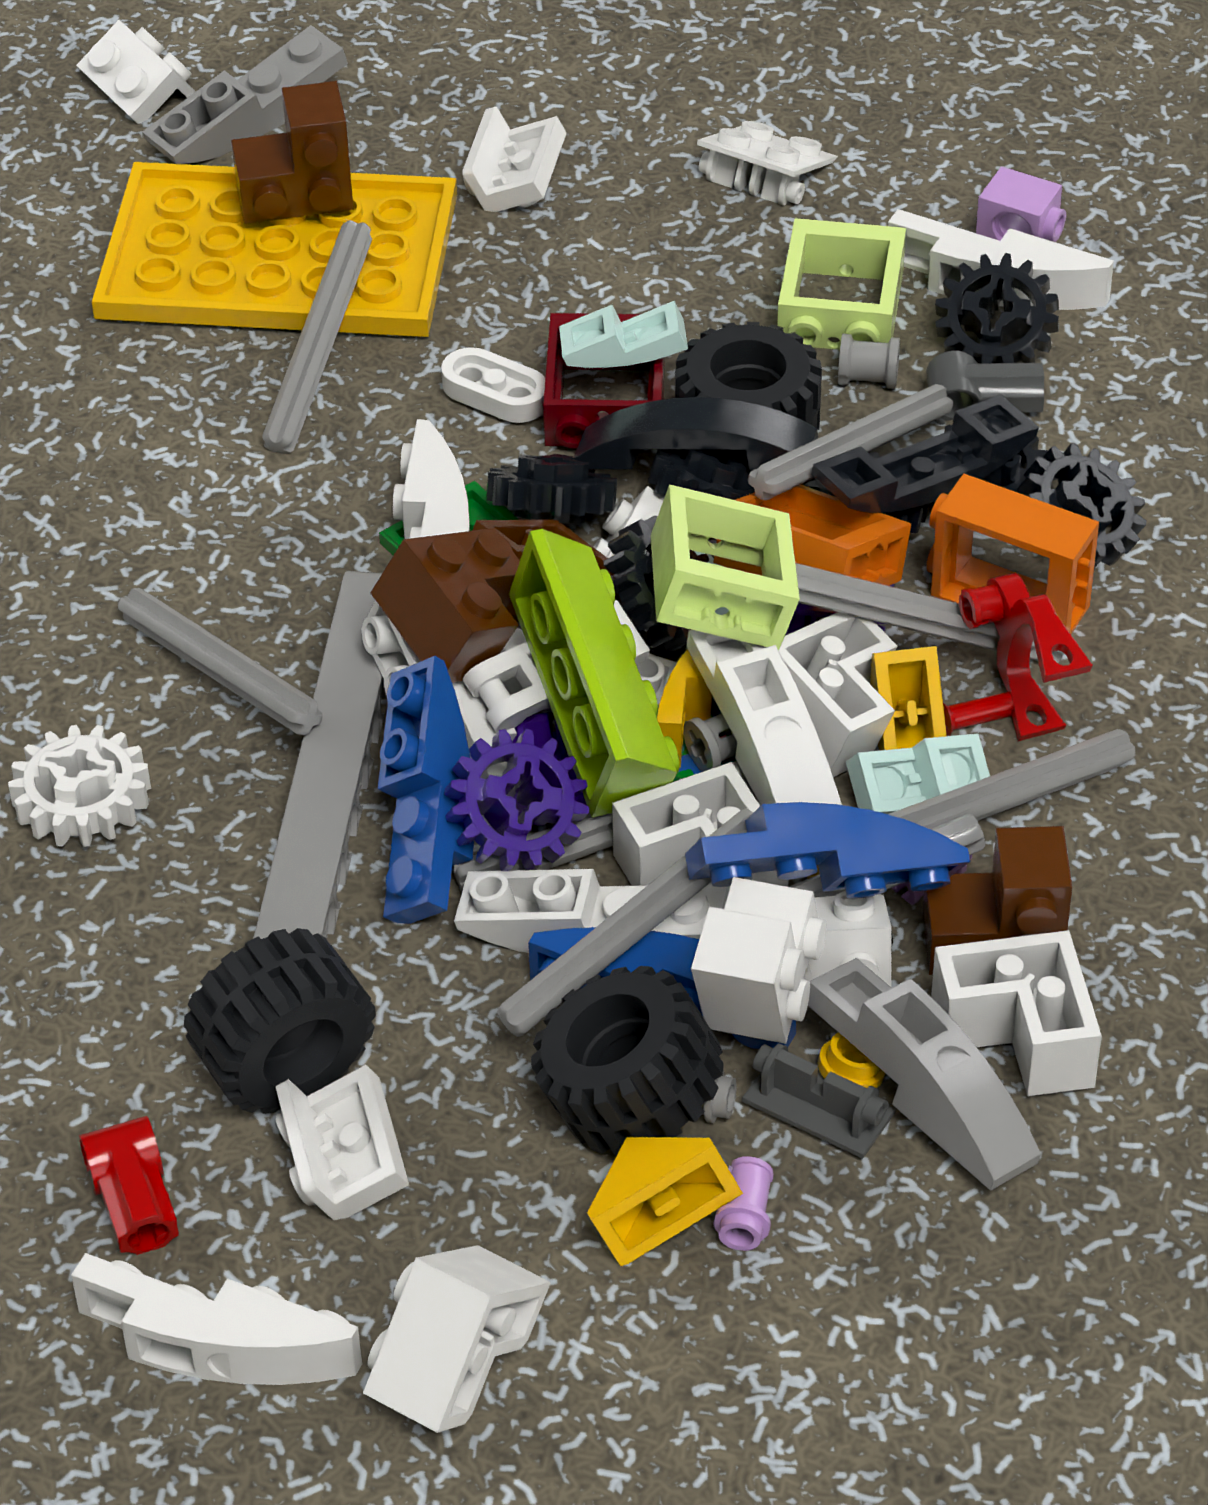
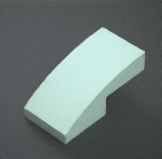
(606, 342)
(907, 776)

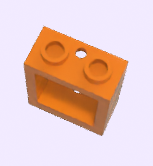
(1019, 521)
(836, 537)

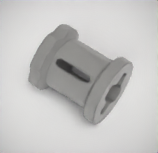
(868, 361)
(704, 741)

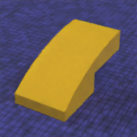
(683, 699)

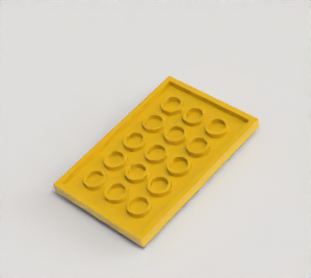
(192, 260)

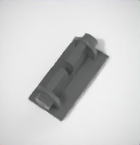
(818, 1105)

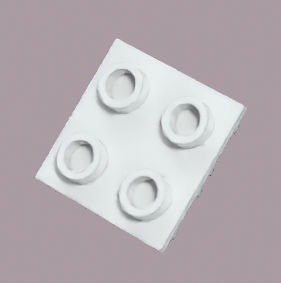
(763, 159)

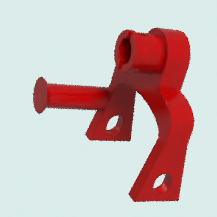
(1018, 622)

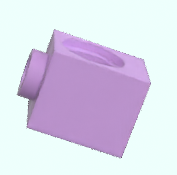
(1020, 204)

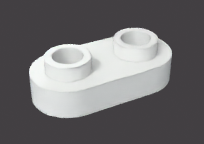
(501, 388)

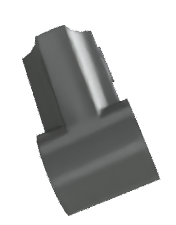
(973, 382)

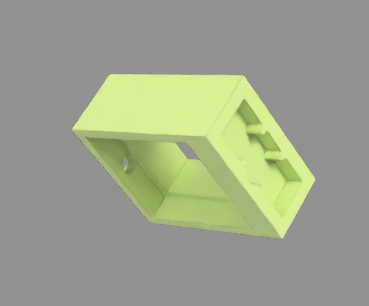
(846, 252)
(692, 589)

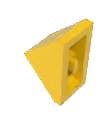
(913, 689)
(658, 1192)

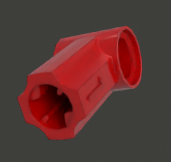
(128, 1176)

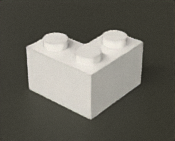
(833, 677)
(665, 822)
(756, 959)
(1027, 996)
(447, 1329)

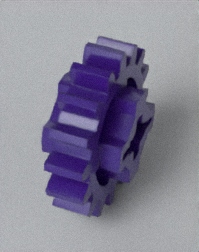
(545, 800)

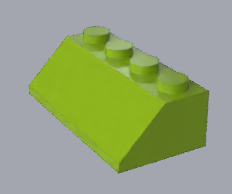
(590, 671)

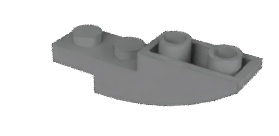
(243, 107)
(939, 1071)

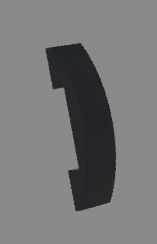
(692, 424)
(916, 475)

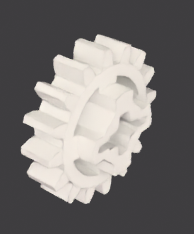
(79, 785)

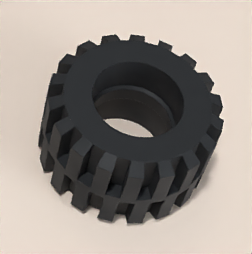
(753, 367)
(279, 1015)
(627, 1058)

